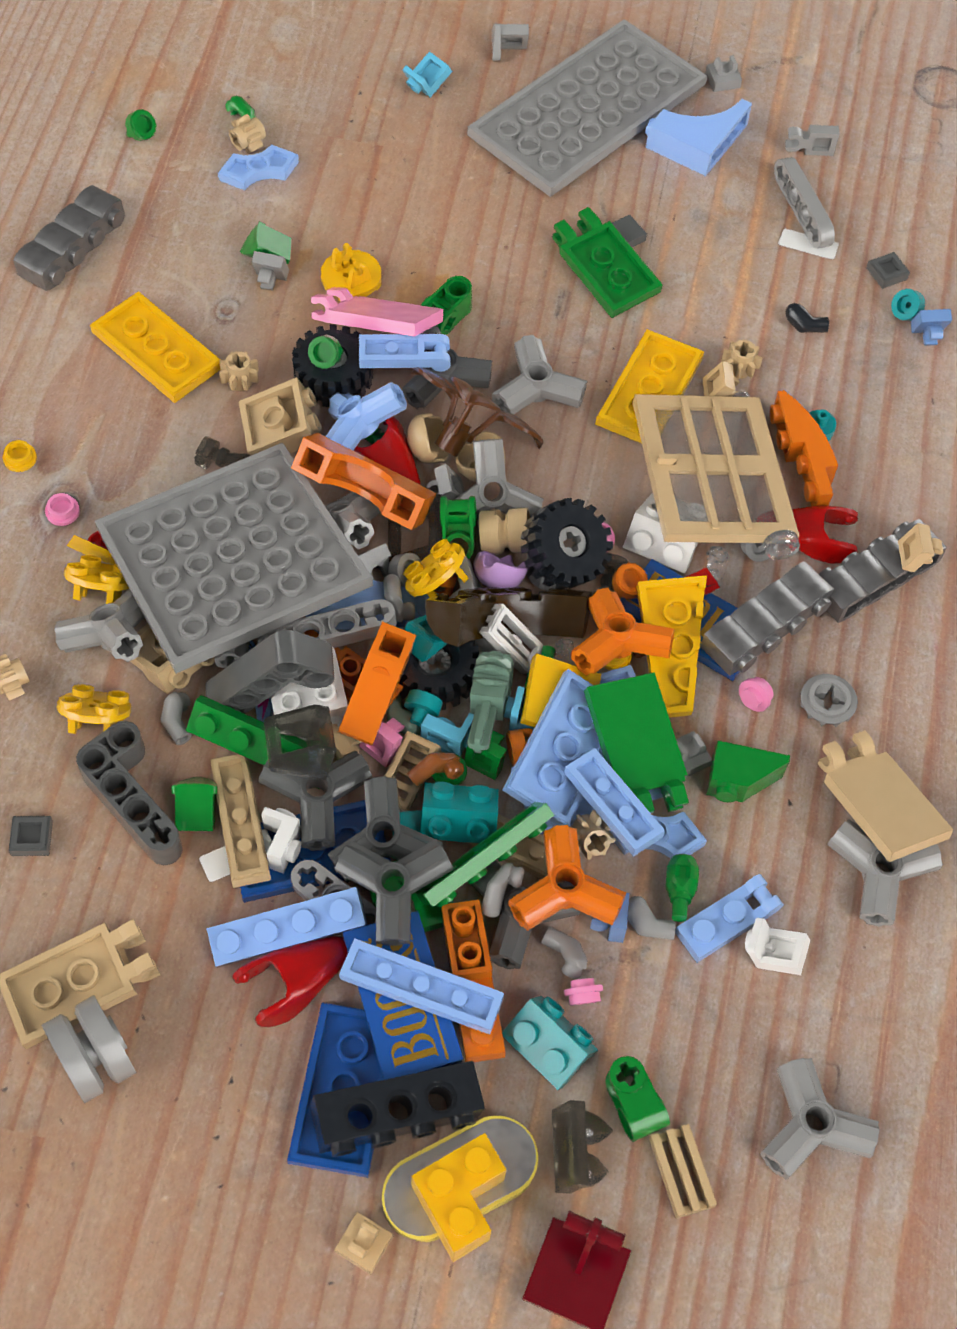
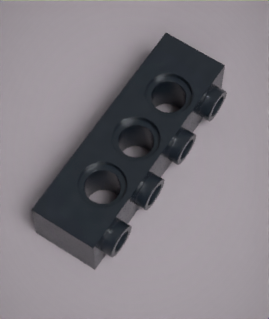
(455, 1083)

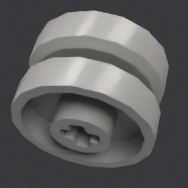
(93, 1046)

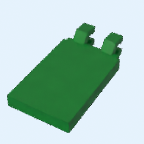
(606, 263)
(639, 738)

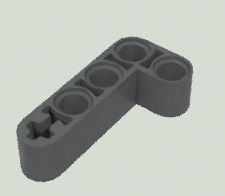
(271, 666)
(134, 799)

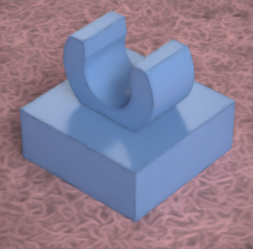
(931, 324)
(618, 929)

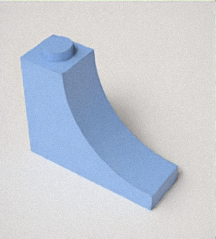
(697, 140)

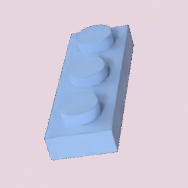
(614, 802)

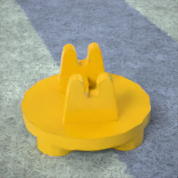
(351, 270)
(435, 569)
(95, 575)
(93, 707)

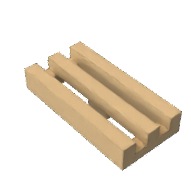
(672, 1136)

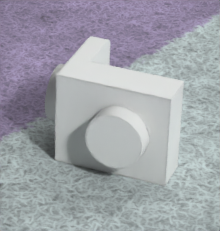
(286, 842)
(776, 948)

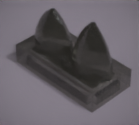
(572, 1132)

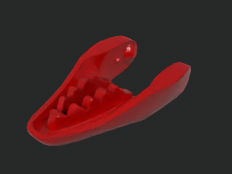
(392, 451)
(813, 538)
(304, 971)

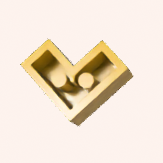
(449, 1192)

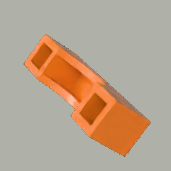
(342, 467)

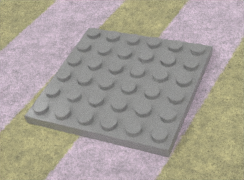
(231, 556)

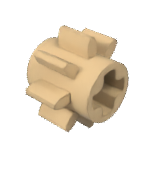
(247, 134)
(743, 358)
(239, 371)
(12, 677)
(592, 834)

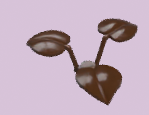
(456, 431)

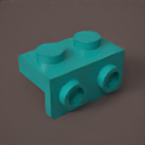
(459, 812)
(549, 1040)

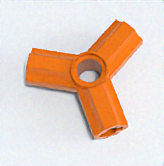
(618, 635)
(564, 864)

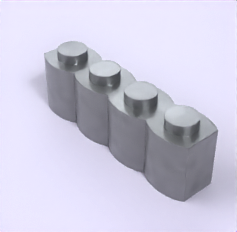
(66, 240)
(871, 574)
(767, 618)

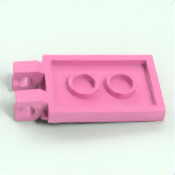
(375, 313)

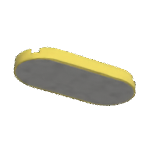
(511, 1142)

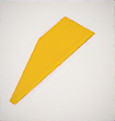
(88, 548)

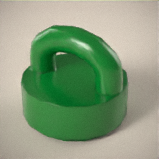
(140, 125)
(325, 351)

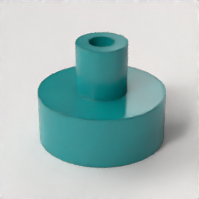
(907, 304)
(825, 421)
(421, 704)

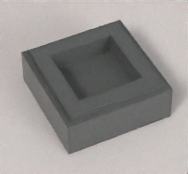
(888, 270)
(30, 836)

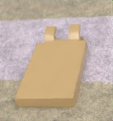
(882, 799)
(72, 973)

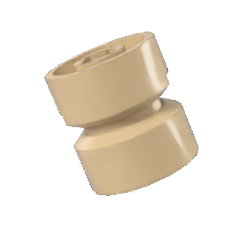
(502, 530)

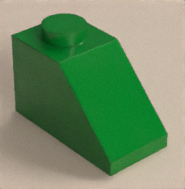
(743, 771)

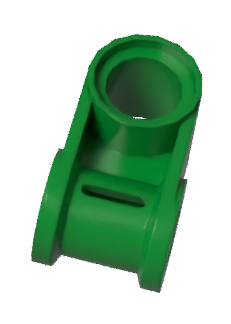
(454, 299)
(459, 520)
(639, 1104)

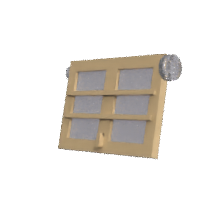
(715, 471)

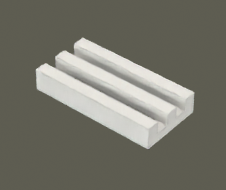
(509, 643)

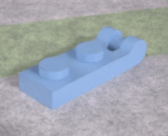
(404, 351)
(727, 918)

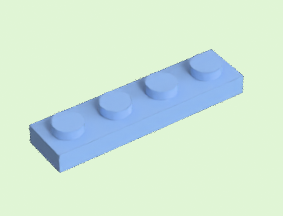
(286, 926)
(422, 986)

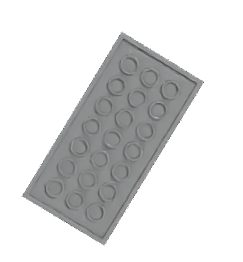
(586, 107)

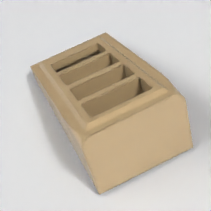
(409, 742)

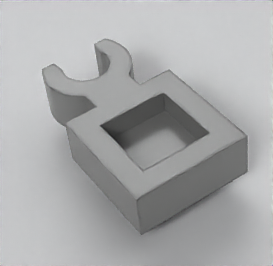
(818, 140)

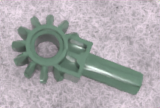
(489, 696)

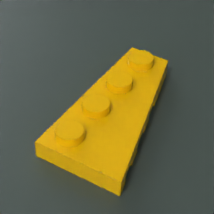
(680, 606)

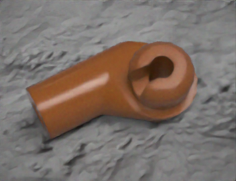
(436, 763)

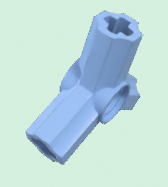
(360, 416)

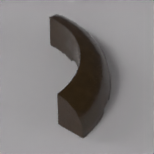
(546, 613)

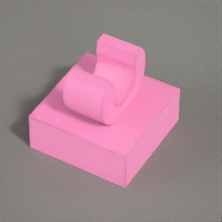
(385, 743)

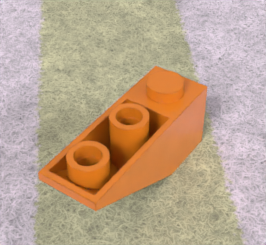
(377, 683)

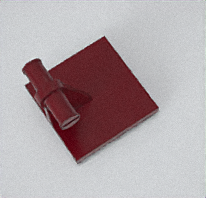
(578, 1270)

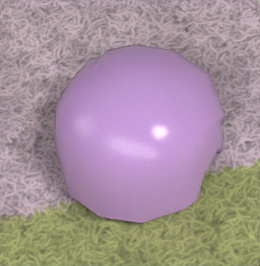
(498, 572)

